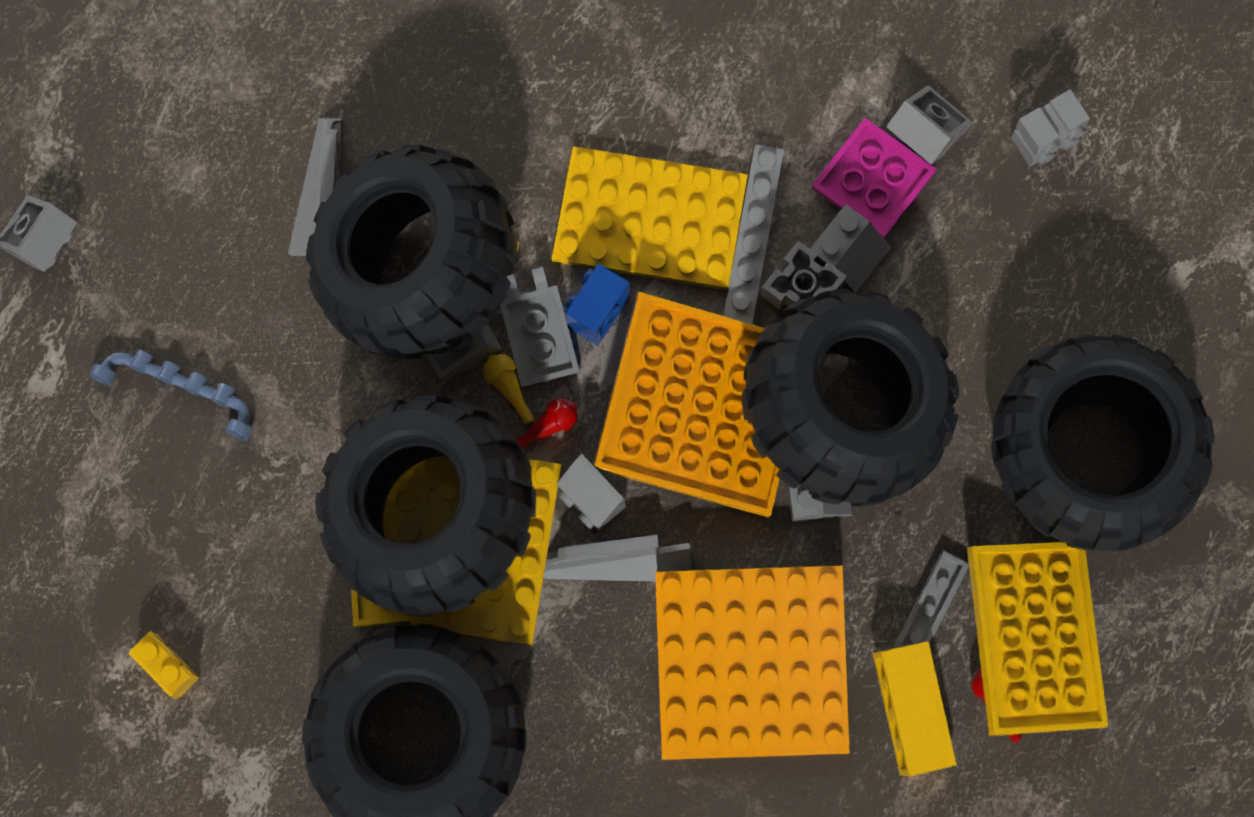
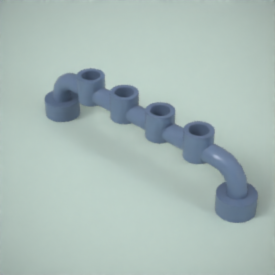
(170, 375)

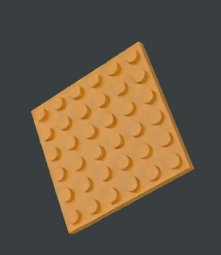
(680, 410)
(752, 662)

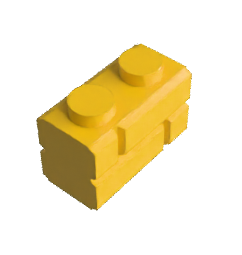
(163, 665)

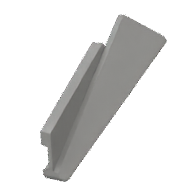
(319, 181)
(617, 560)

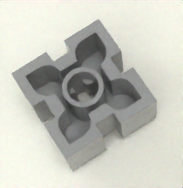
(1050, 129)
(801, 268)

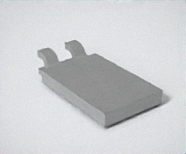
(538, 332)

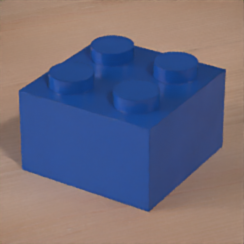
(597, 304)

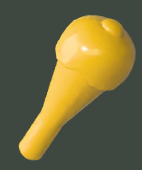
(500, 372)

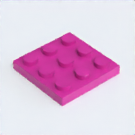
(874, 176)

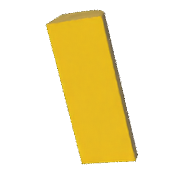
(914, 709)

